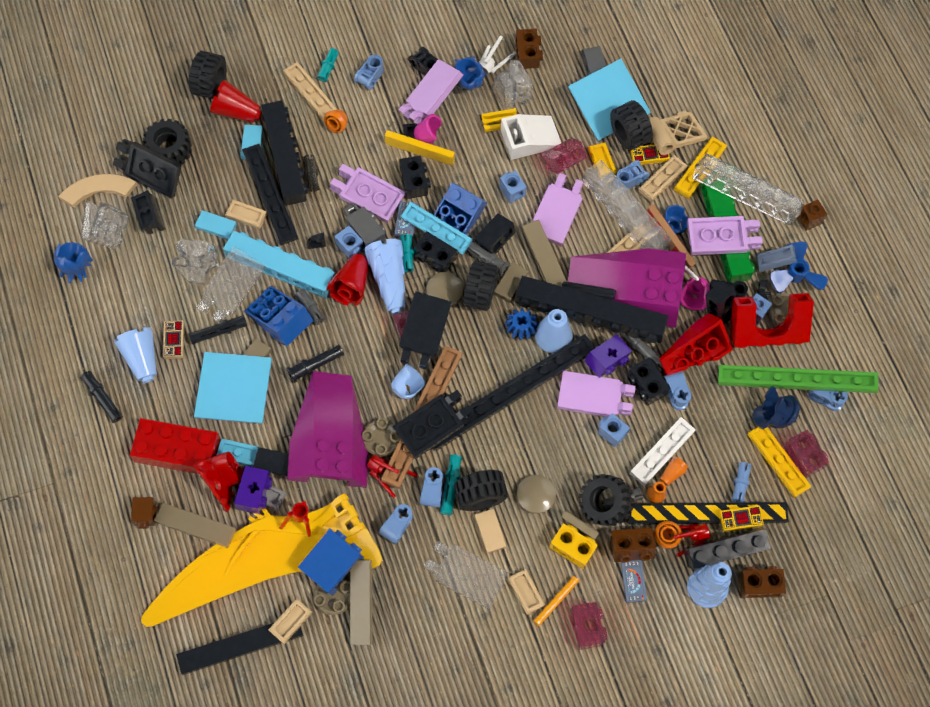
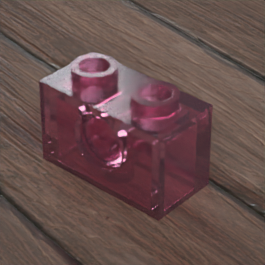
(564, 155)
(588, 638)

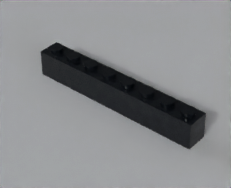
(592, 309)

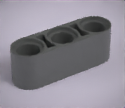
(593, 59)

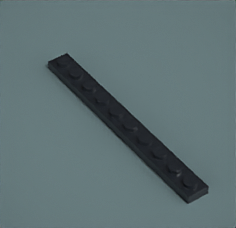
(524, 384)

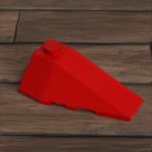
(701, 343)

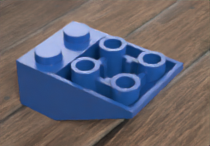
(460, 208)
(279, 315)

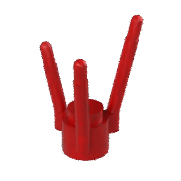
(379, 465)
(299, 514)
(696, 532)

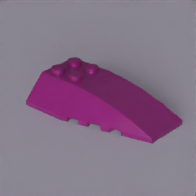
(639, 276)
(329, 433)

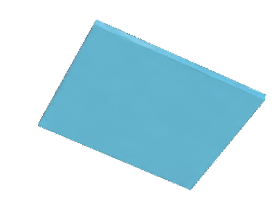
(603, 92)
(233, 387)

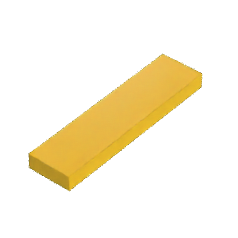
(419, 147)
(687, 184)
(779, 461)

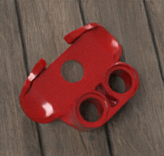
(225, 472)

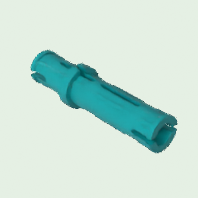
(452, 476)

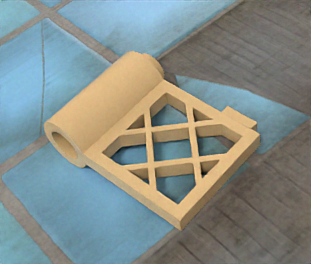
(664, 136)

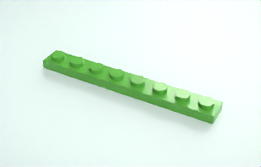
(798, 378)

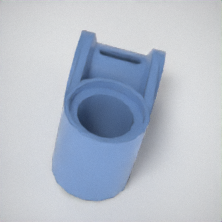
(369, 75)
(632, 174)
(678, 388)
(827, 398)
(432, 491)
(395, 526)

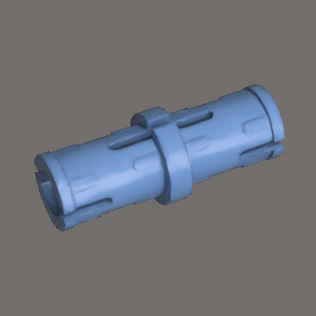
(741, 482)

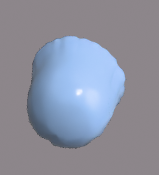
(410, 377)

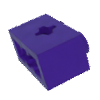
(608, 356)
(252, 479)

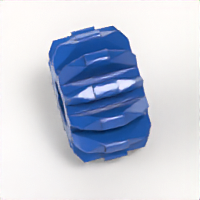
(519, 318)

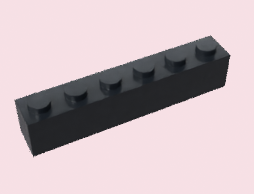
(283, 151)

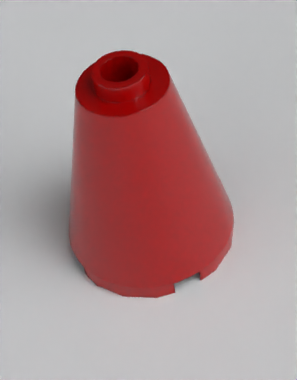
(234, 104)
(350, 281)

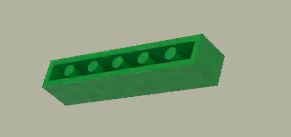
(736, 265)

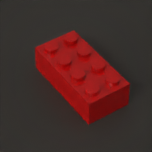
(173, 445)

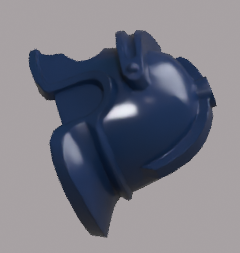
(776, 410)

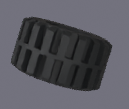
(206, 74)
(631, 125)
(167, 131)
(480, 285)
(481, 490)
(591, 495)

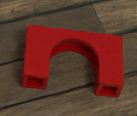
(794, 329)

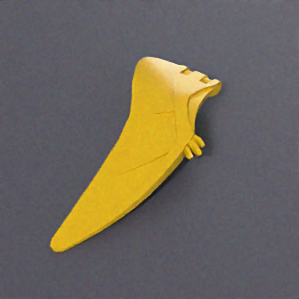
(257, 555)

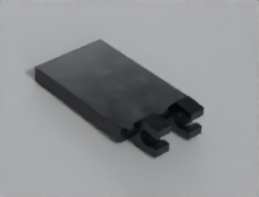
(148, 167)
(424, 327)
(432, 424)

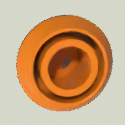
(336, 120)
(667, 528)

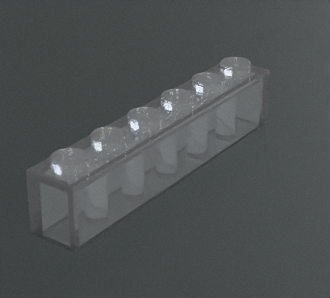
(748, 189)
(625, 207)

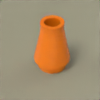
(674, 470)
(654, 495)

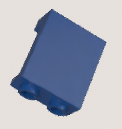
(330, 560)

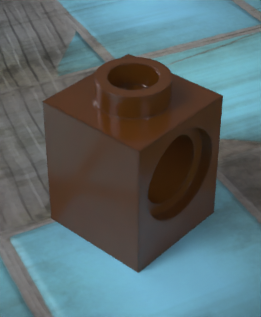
(812, 215)
(143, 512)

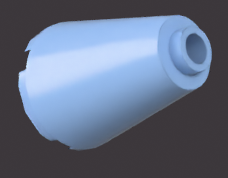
(553, 331)
(138, 353)

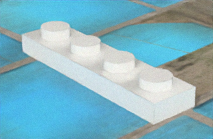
(662, 451)

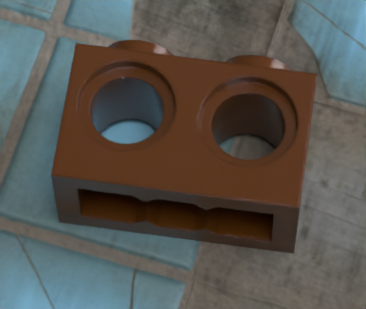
(526, 49)
(632, 540)
(763, 588)

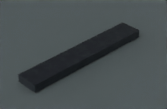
(270, 194)
(229, 649)

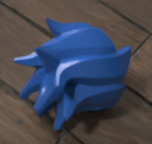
(472, 73)
(72, 260)

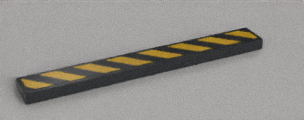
(700, 512)

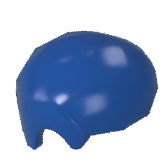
(676, 218)

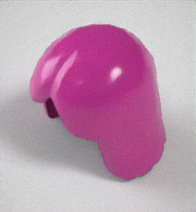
(427, 129)
(697, 288)

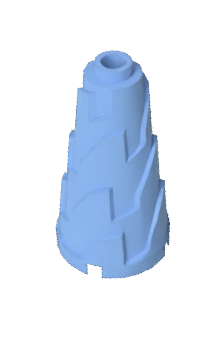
(388, 271)
(709, 585)

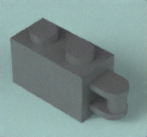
(364, 224)

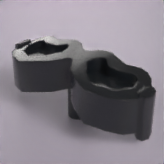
(761, 289)

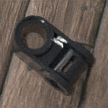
(422, 60)

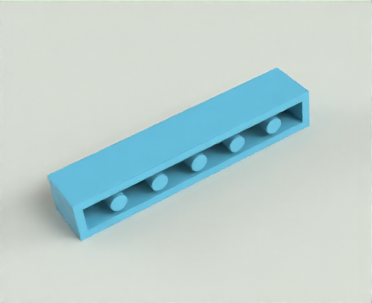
(282, 265)

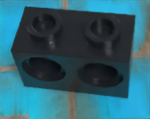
(413, 177)
(438, 249)
(720, 301)
(652, 379)

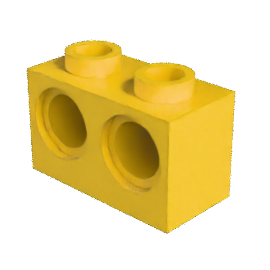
(570, 550)

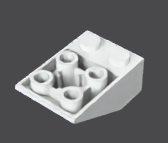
(529, 134)

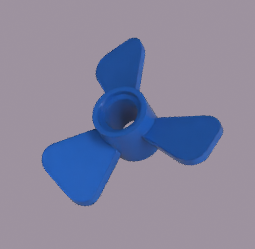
(782, 278)

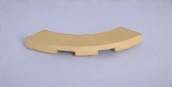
(95, 184)

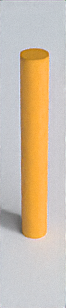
(556, 601)

